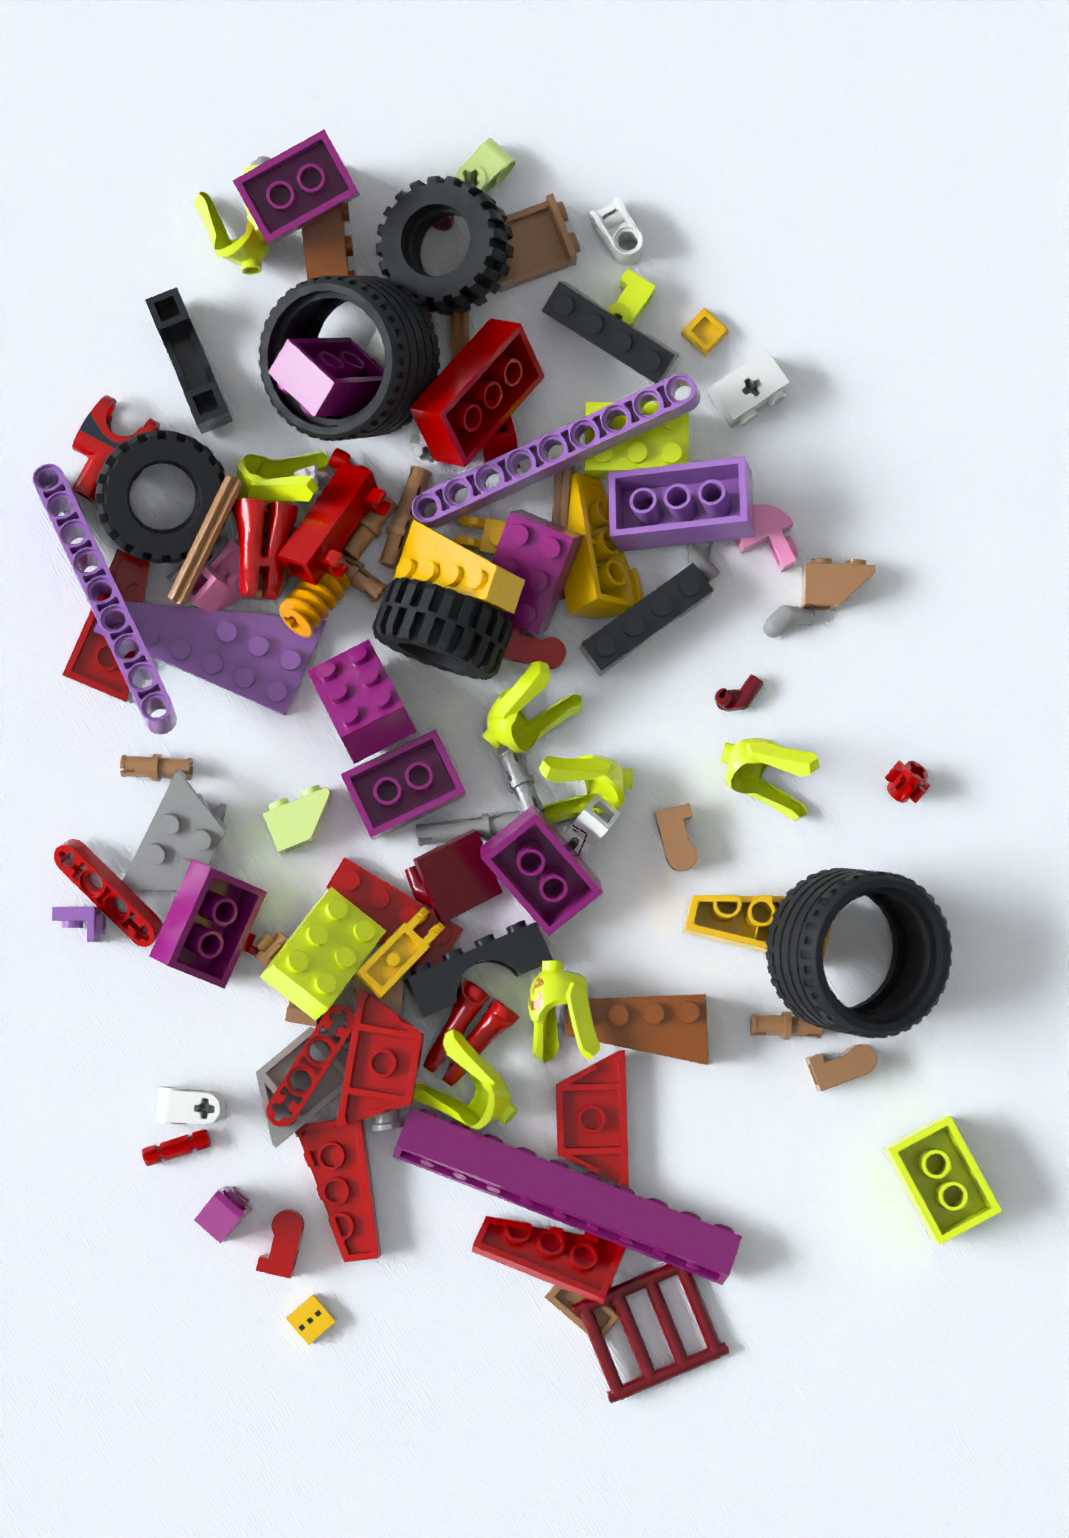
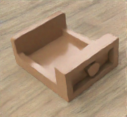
(539, 243)

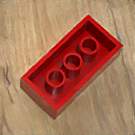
(477, 392)

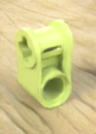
(487, 166)

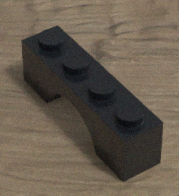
(609, 332)
(189, 360)
(646, 618)
(437, 986)

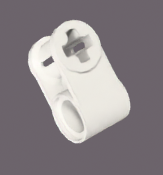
(614, 226)
(182, 1106)

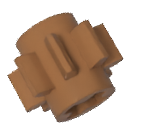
(269, 946)

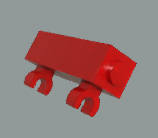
(330, 523)

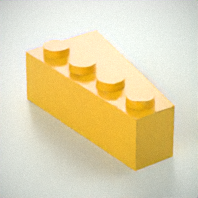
(450, 565)
(734, 920)

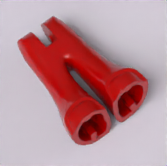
(250, 523)
(492, 1024)

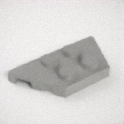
(177, 834)
(327, 1090)

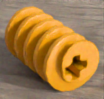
(312, 603)

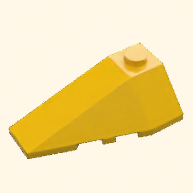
(600, 576)

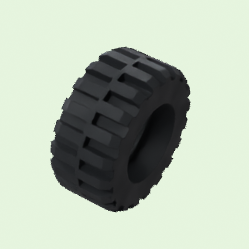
(412, 219)
(115, 484)
(442, 628)

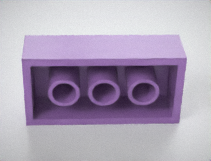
(681, 504)

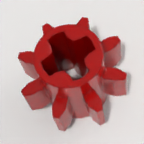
(907, 781)

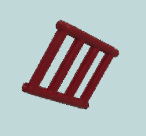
(650, 1376)

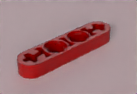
(111, 888)
(314, 1068)

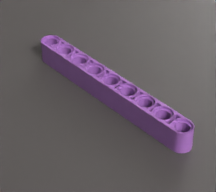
(572, 454)
(107, 611)

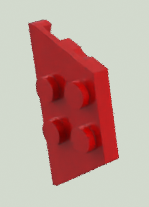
(380, 1062)
(594, 1119)

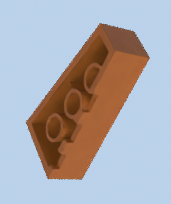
(327, 245)
(651, 1024)

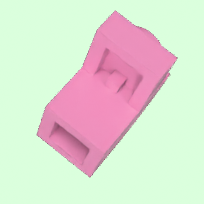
(770, 528)
(219, 582)

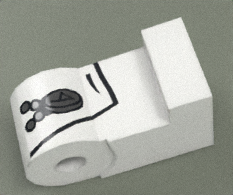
(589, 826)

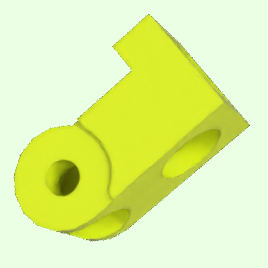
(634, 298)

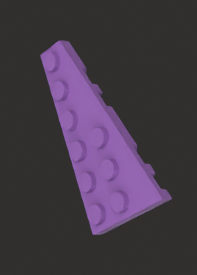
(230, 649)

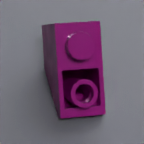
(224, 1212)

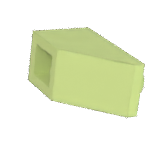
(297, 821)

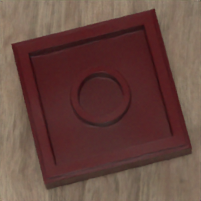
(456, 876)

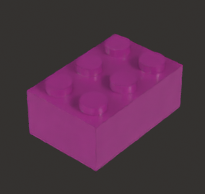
(296, 187)
(327, 375)
(543, 558)
(361, 701)
(403, 785)
(541, 870)
(208, 924)

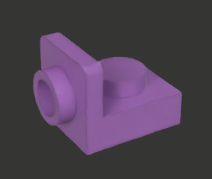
(74, 916)

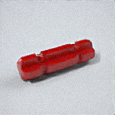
(176, 1147)

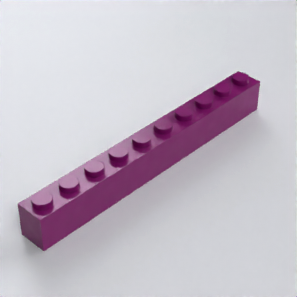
(567, 1195)

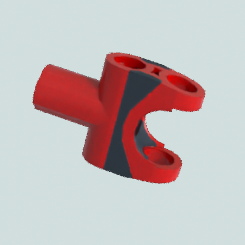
(97, 442)

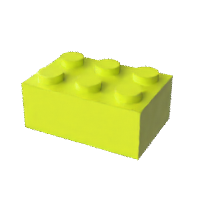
(657, 447)
(323, 954)
(942, 1179)

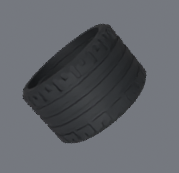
(407, 342)
(917, 964)

